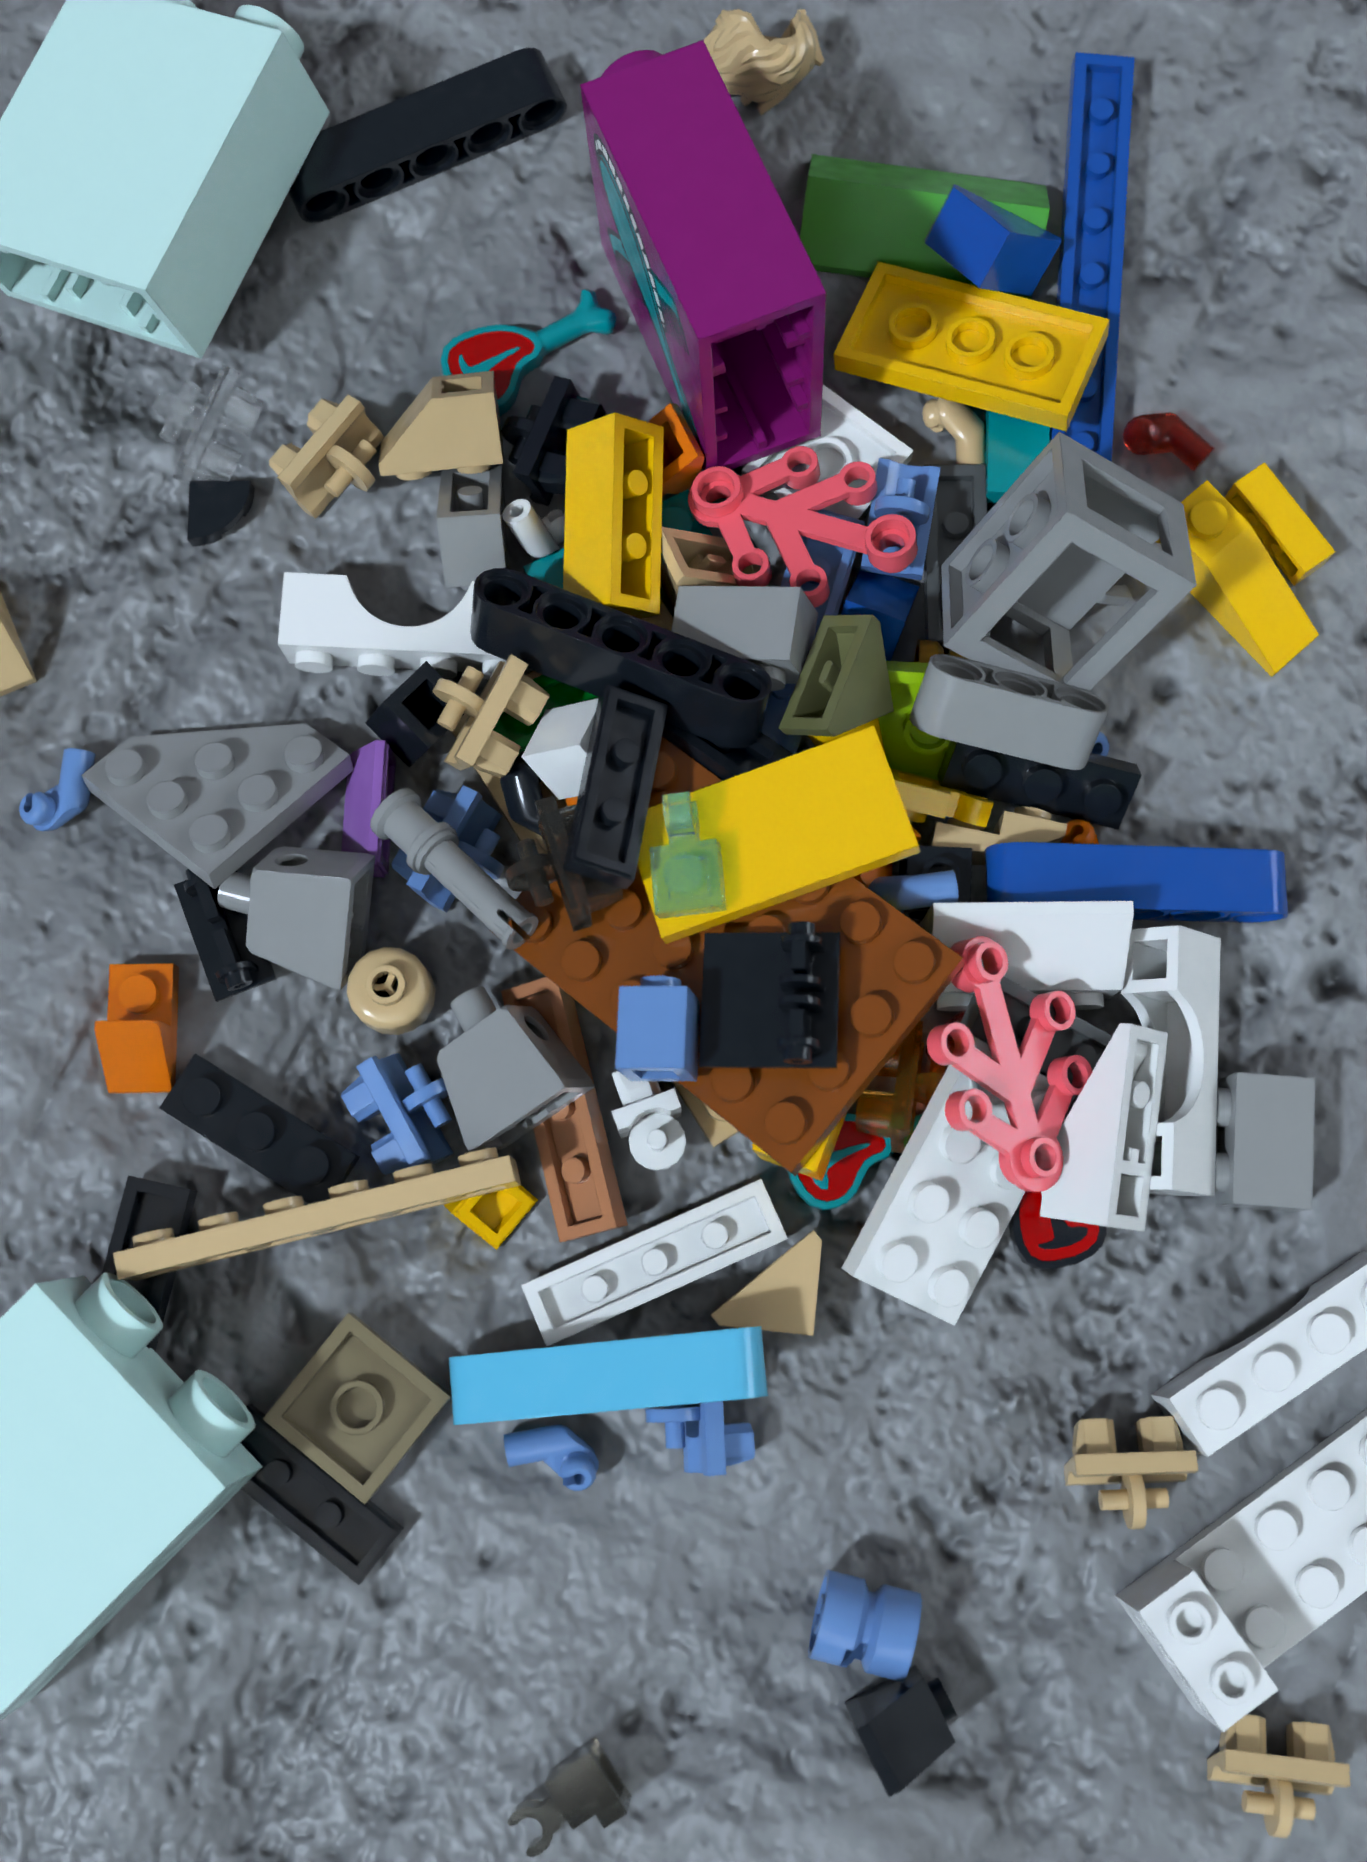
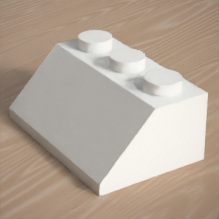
(1047, 945)

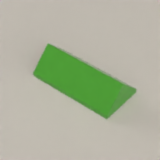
(884, 212)

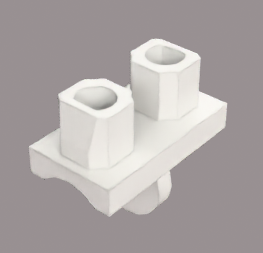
(650, 1122)

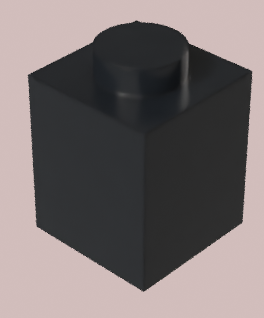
(411, 716)

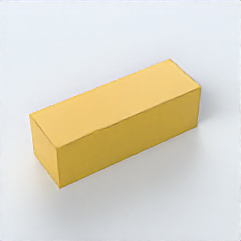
(1280, 524)

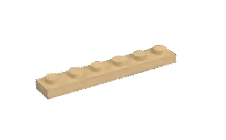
(291, 1220)

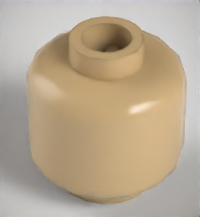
(405, 1007)

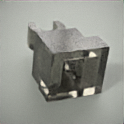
(579, 1789)

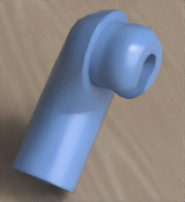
(917, 891)

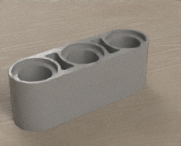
(1008, 712)

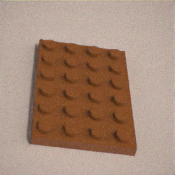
(885, 986)

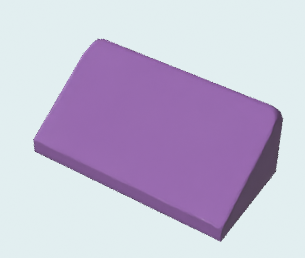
(365, 790)

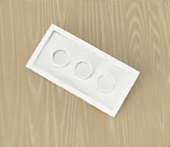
(939, 1208)

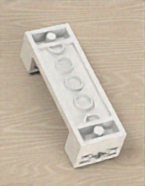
(1259, 1579)

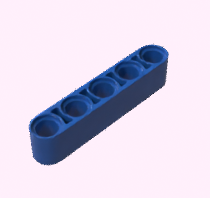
(1159, 880)

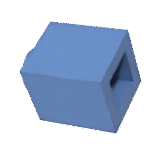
(658, 1031)

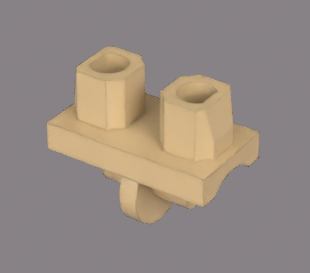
(331, 458)
(505, 692)
(1158, 1461)
(1306, 1769)

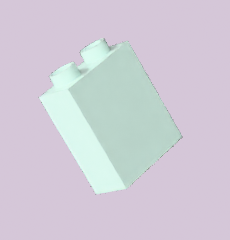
(150, 163)
(98, 1468)

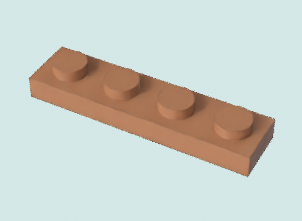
(573, 1140)

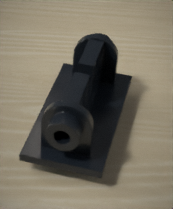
(221, 940)

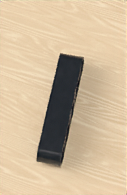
(427, 134)
(598, 646)

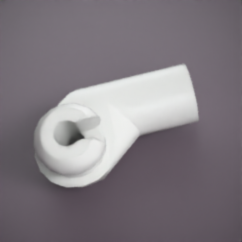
(535, 535)

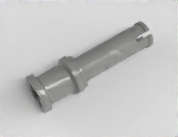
(435, 851)

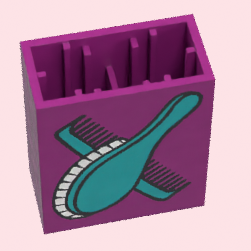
(706, 254)

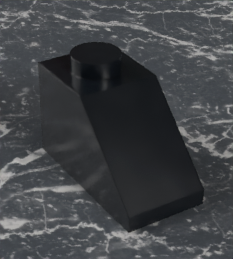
(903, 1727)

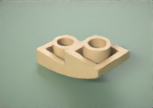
(1022, 825)

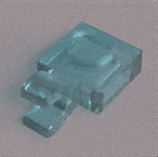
(687, 871)

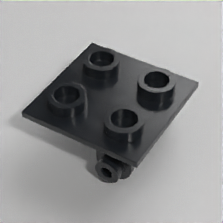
(770, 999)

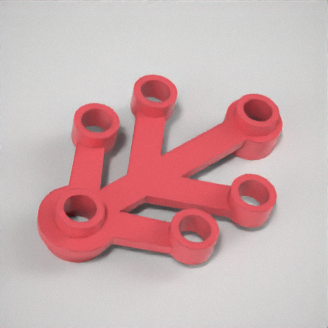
(797, 517)
(1010, 1071)

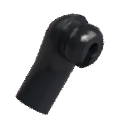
(520, 791)

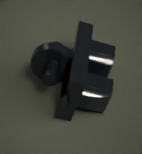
(542, 438)

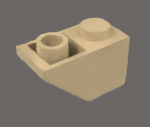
(445, 428)

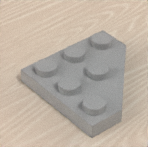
(218, 792)

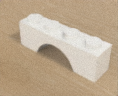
(329, 627)
(1176, 990)
(1267, 1370)

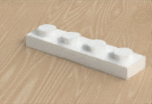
(654, 1262)

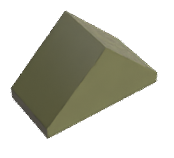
(841, 679)

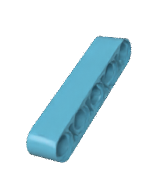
(608, 1376)

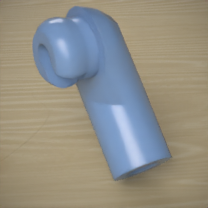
(64, 801)
(559, 1449)

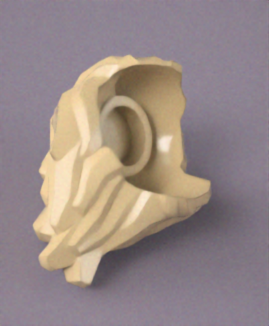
(760, 65)

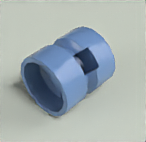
(865, 1626)

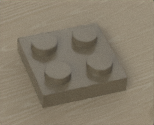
(357, 1407)

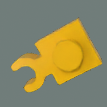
(926, 797)

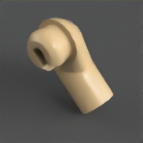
(962, 425)

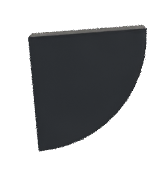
(216, 508)

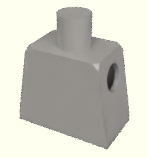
(306, 910)
(506, 1071)

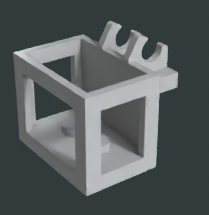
(1058, 551)

